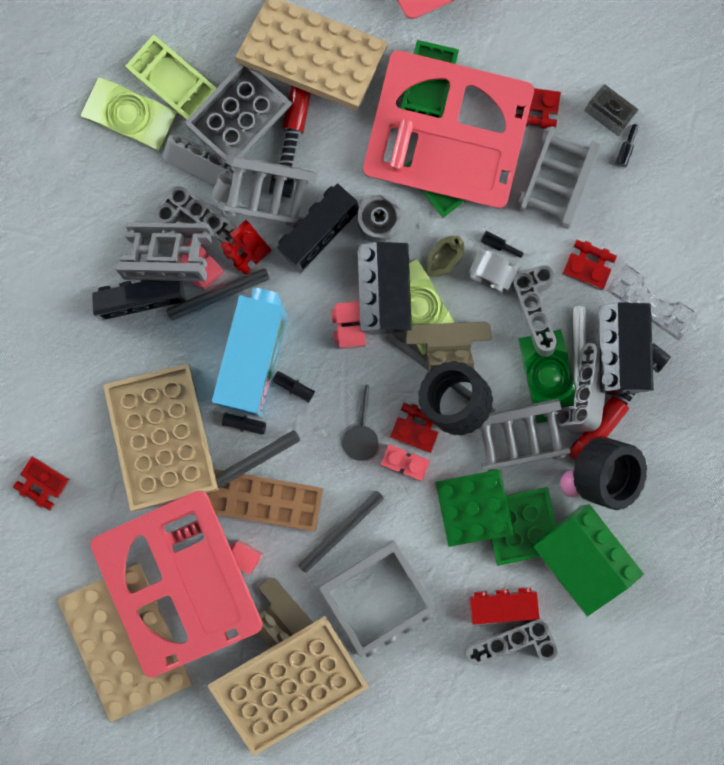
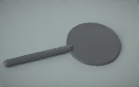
(361, 440)

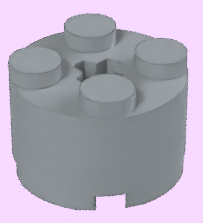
(379, 205)
(494, 270)

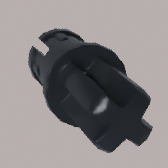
(293, 386)
(243, 423)

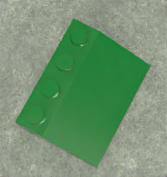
(588, 559)

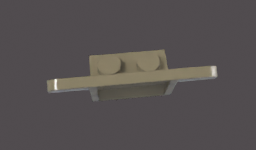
(448, 340)
(283, 615)

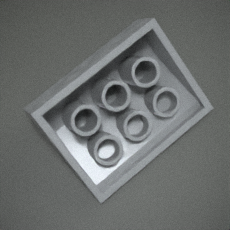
(237, 113)

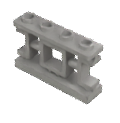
(165, 267)

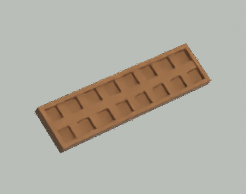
(268, 501)

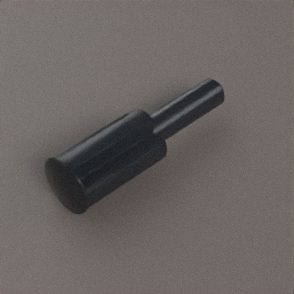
(627, 148)
(499, 244)

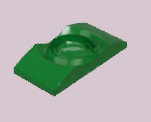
(430, 96)
(548, 376)

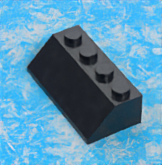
(318, 227)
(384, 287)
(136, 297)
(626, 348)

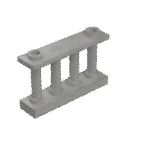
(261, 169)
(574, 193)
(527, 413)

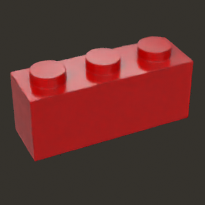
(504, 606)

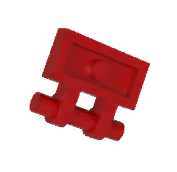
(543, 102)
(250, 242)
(588, 271)
(412, 433)
(44, 477)

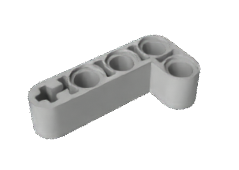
(200, 163)
(186, 206)
(537, 313)
(588, 400)
(508, 646)

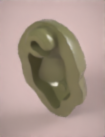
(444, 256)

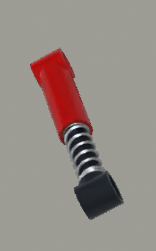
(294, 125)
(616, 408)

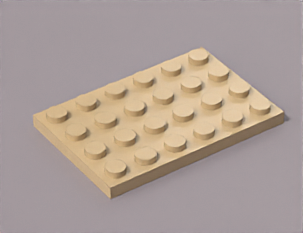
(312, 52)
(160, 437)
(108, 649)
(288, 686)

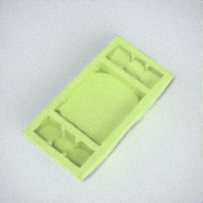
(170, 77)
(129, 114)
(425, 302)

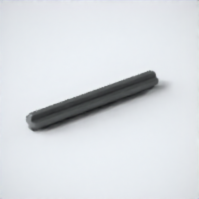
(218, 294)
(257, 458)
(341, 531)

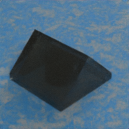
(611, 109)

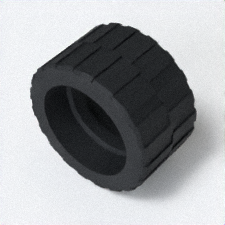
(436, 384)
(627, 478)

